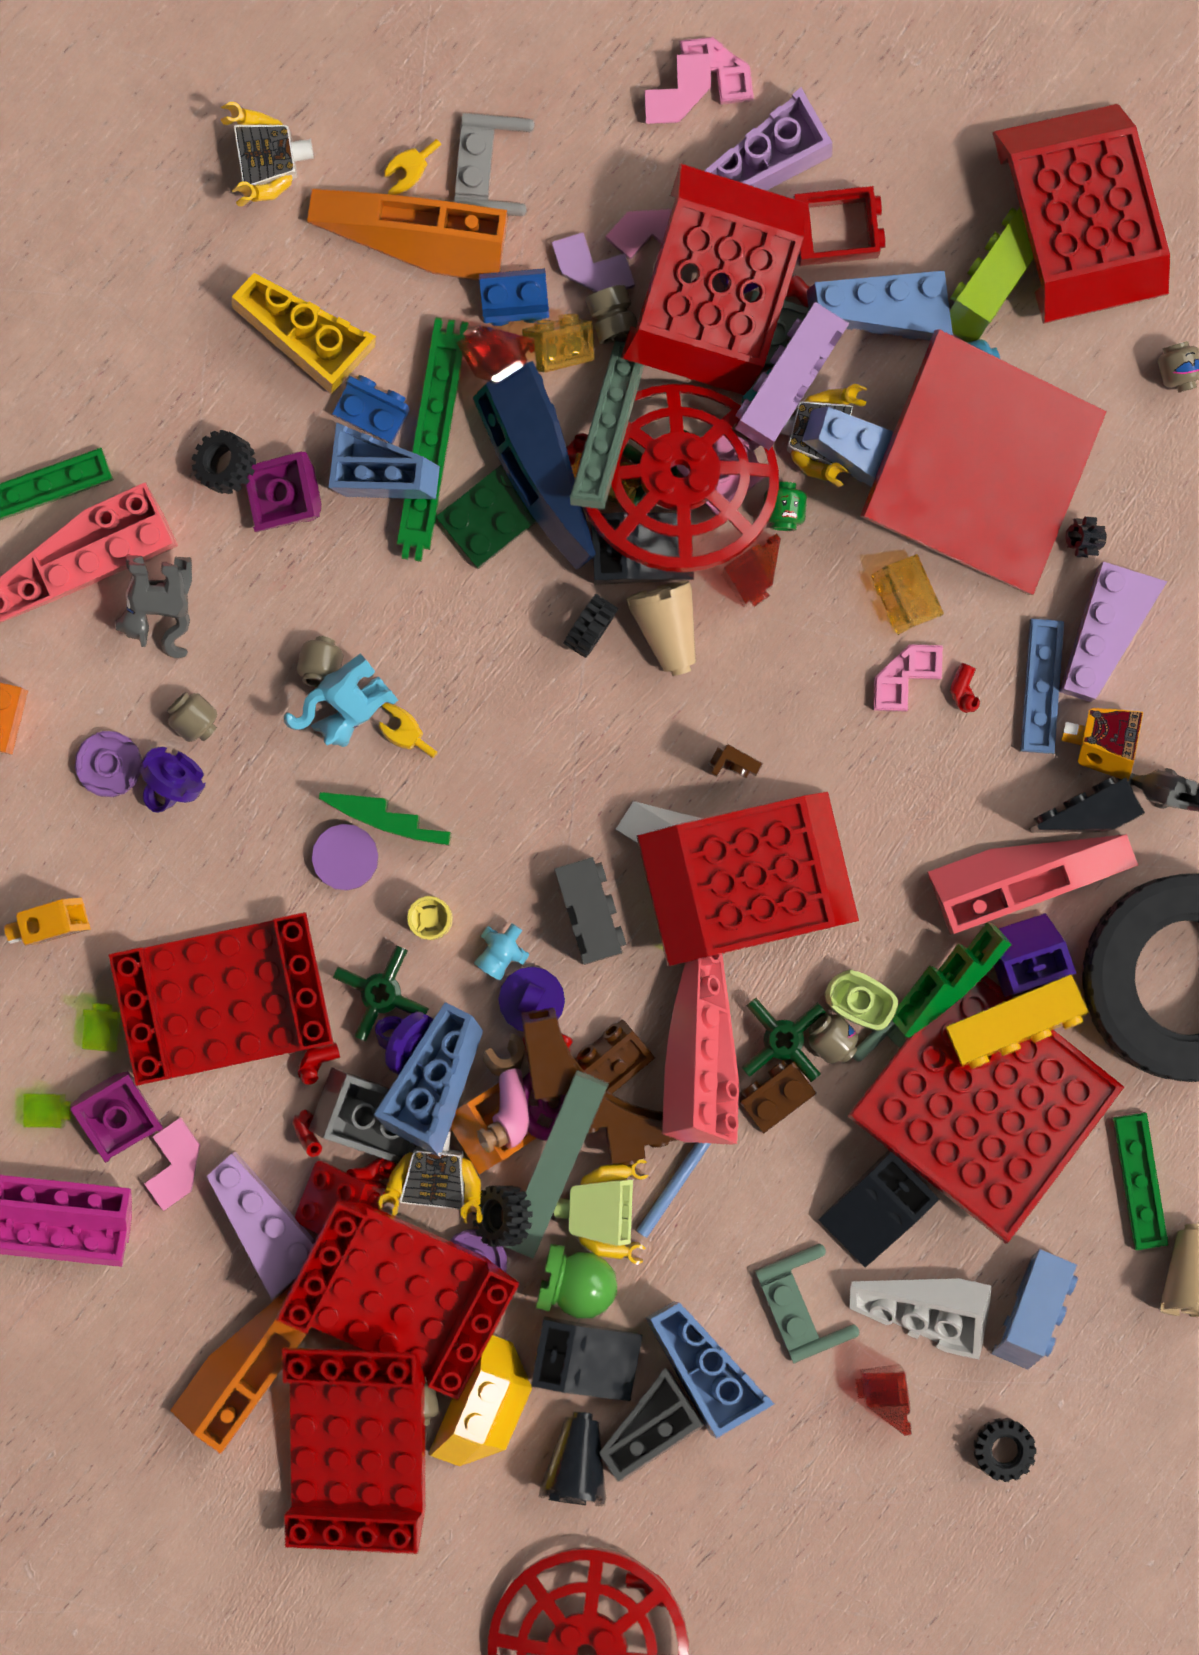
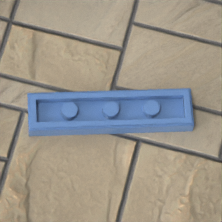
(1042, 686)

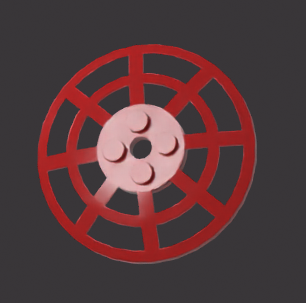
(686, 492)
(587, 1625)

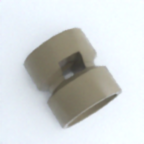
(612, 314)

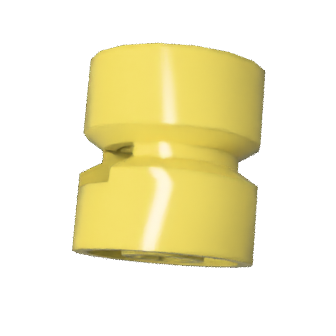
(430, 918)

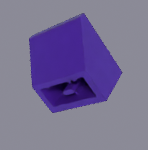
(1035, 956)

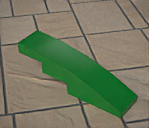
(374, 813)
(944, 986)

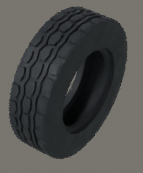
(1111, 983)

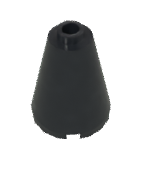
(576, 1466)

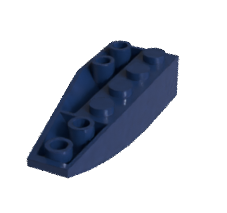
(535, 457)

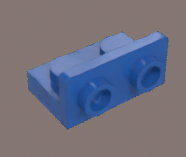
(514, 296)
(372, 409)

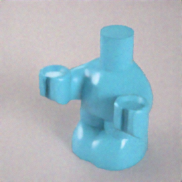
(500, 951)

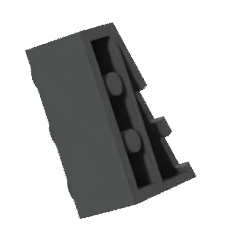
(590, 910)
(653, 1427)

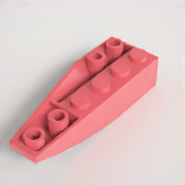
(87, 551)
(1023, 875)
(701, 1059)

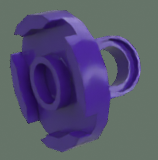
(170, 776)
(529, 991)
(404, 1039)

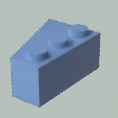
(379, 469)
(1037, 1310)

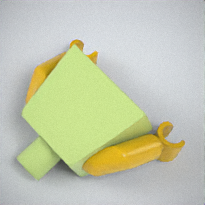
(602, 1211)

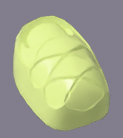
(861, 1000)

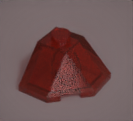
(494, 352)
(753, 572)
(886, 1395)

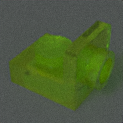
(100, 1028)
(46, 1110)

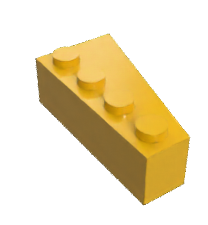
(312, 338)
(1017, 1021)

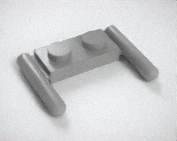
(476, 159)

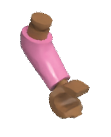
(512, 1120)

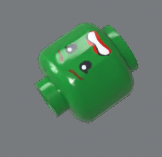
(789, 508)

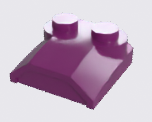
(283, 492)
(115, 1115)

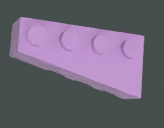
(778, 147)
(791, 376)
(1109, 622)
(263, 1224)

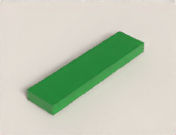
(54, 483)
(1140, 1181)

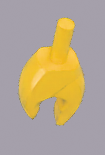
(412, 163)
(408, 733)

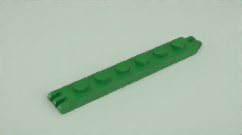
(433, 432)

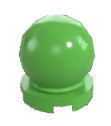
(579, 1284)

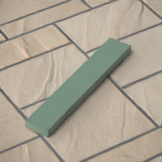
(607, 431)
(559, 1156)

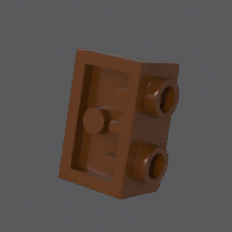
(741, 762)
(615, 1056)
(777, 1096)

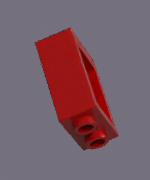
(875, 235)

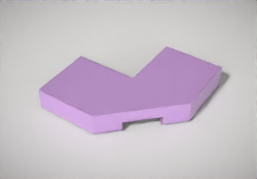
(577, 265)

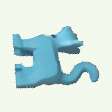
(344, 695)

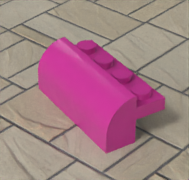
(64, 1220)

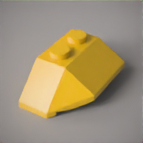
(487, 1408)

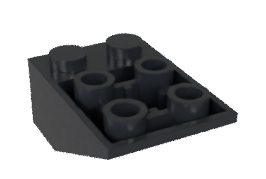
(615, 568)
(1103, 811)
(878, 1208)
(586, 1359)

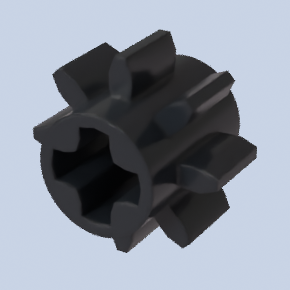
(1086, 537)

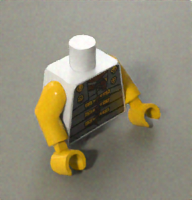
(264, 154)
(804, 456)
(435, 1182)

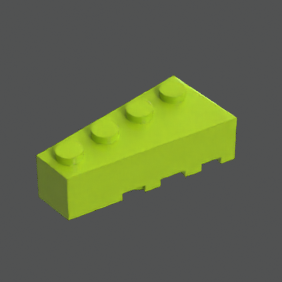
(991, 279)

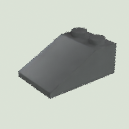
(348, 1117)

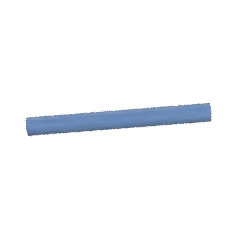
(672, 1188)

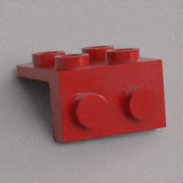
(330, 1185)

